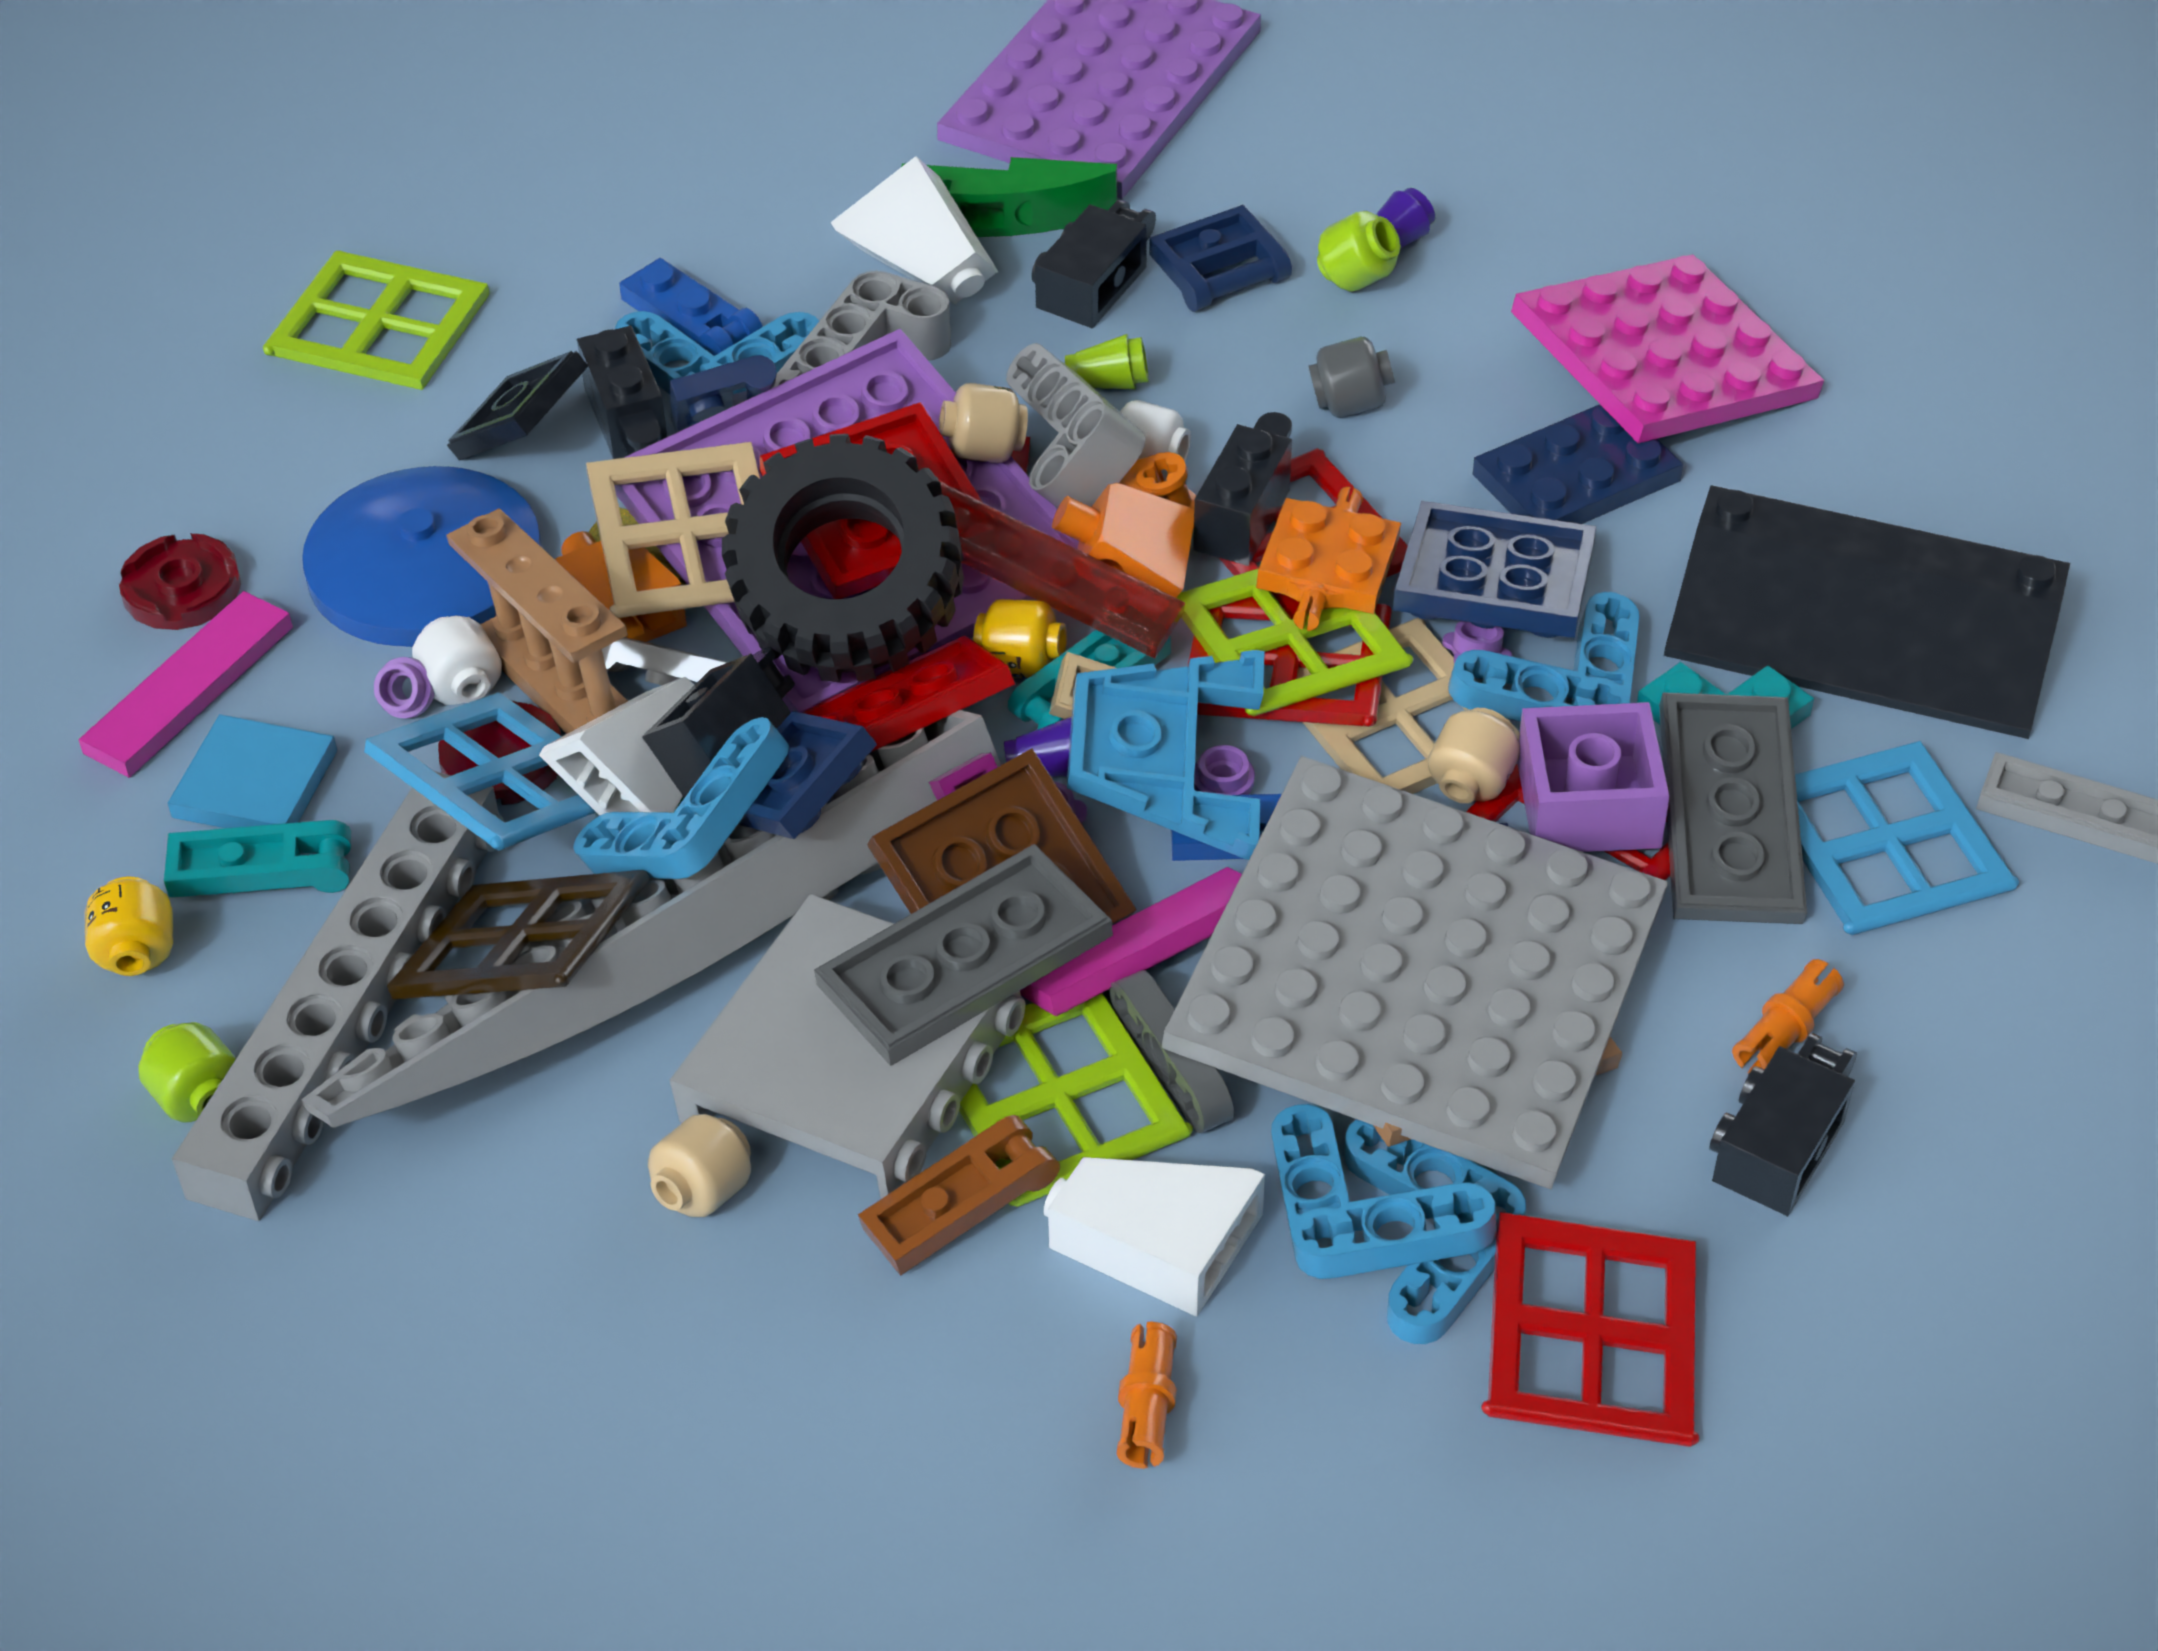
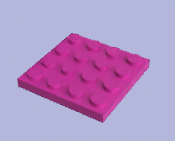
(1666, 347)

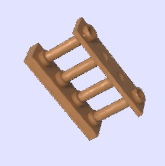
(545, 622)

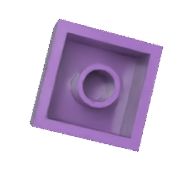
(1593, 776)

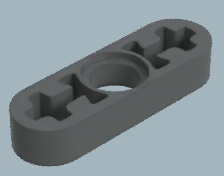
(1192, 1085)

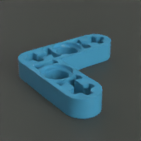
(775, 340)
(1583, 684)
(689, 838)
(1339, 1219)
(1412, 1286)

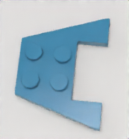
(1139, 745)

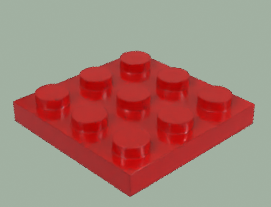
(858, 552)

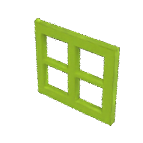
(352, 355)
(1387, 652)
(1058, 1092)

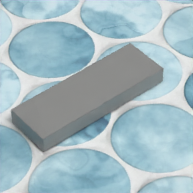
(2071, 806)

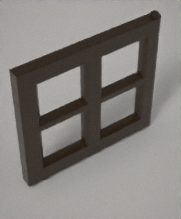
(495, 972)

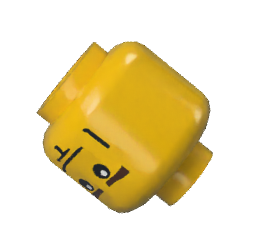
(1021, 634)
(127, 924)

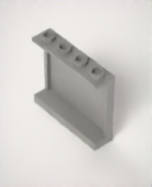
(807, 1075)

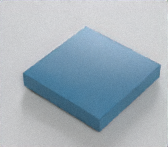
(252, 774)

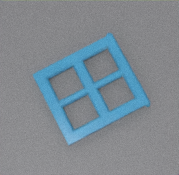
(450, 793)
(1948, 818)

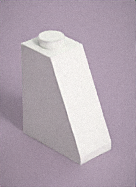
(918, 232)
(612, 762)
(1156, 1223)

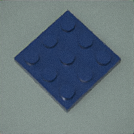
(1495, 569)

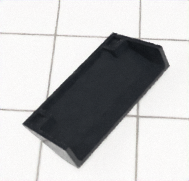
(1869, 610)

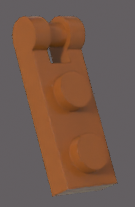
(958, 1193)

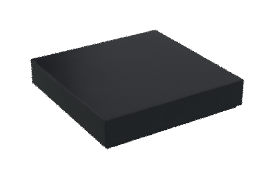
(517, 405)

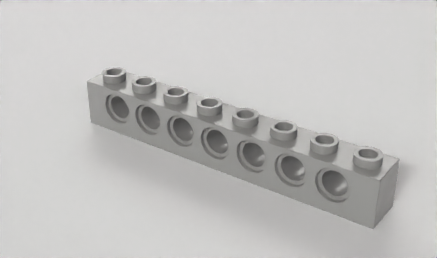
(328, 1008)

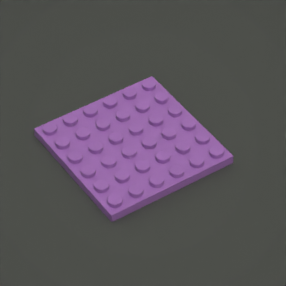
(835, 395)

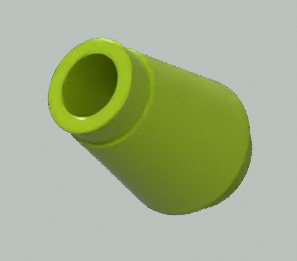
(1112, 364)

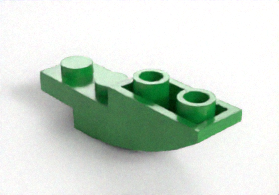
(1029, 195)

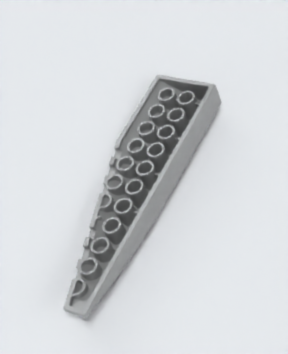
(661, 937)

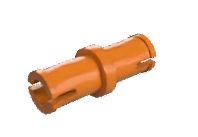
(1789, 1015)
(1147, 1395)

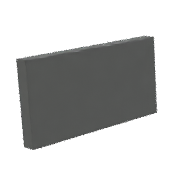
(1732, 809)
(962, 954)

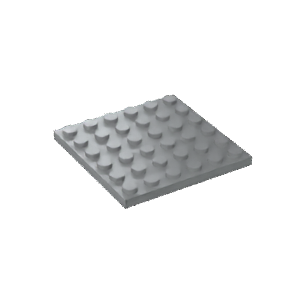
(1419, 970)

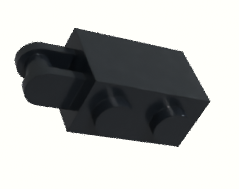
(1093, 262)
(622, 391)
(1244, 490)
(713, 710)
(1784, 1124)

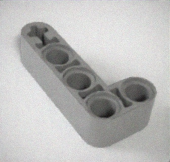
(870, 309)
(1093, 440)

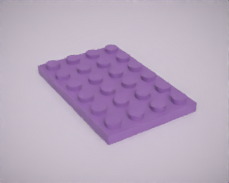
(1100, 81)

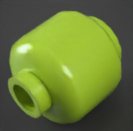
(1358, 250)
(184, 1068)

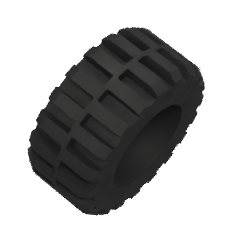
(829, 486)

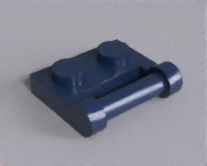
(1216, 244)
(711, 390)

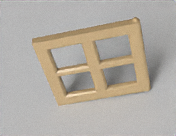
(683, 529)
(1399, 710)

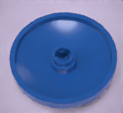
(384, 558)

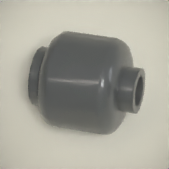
(1351, 377)

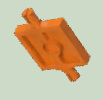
(1328, 556)

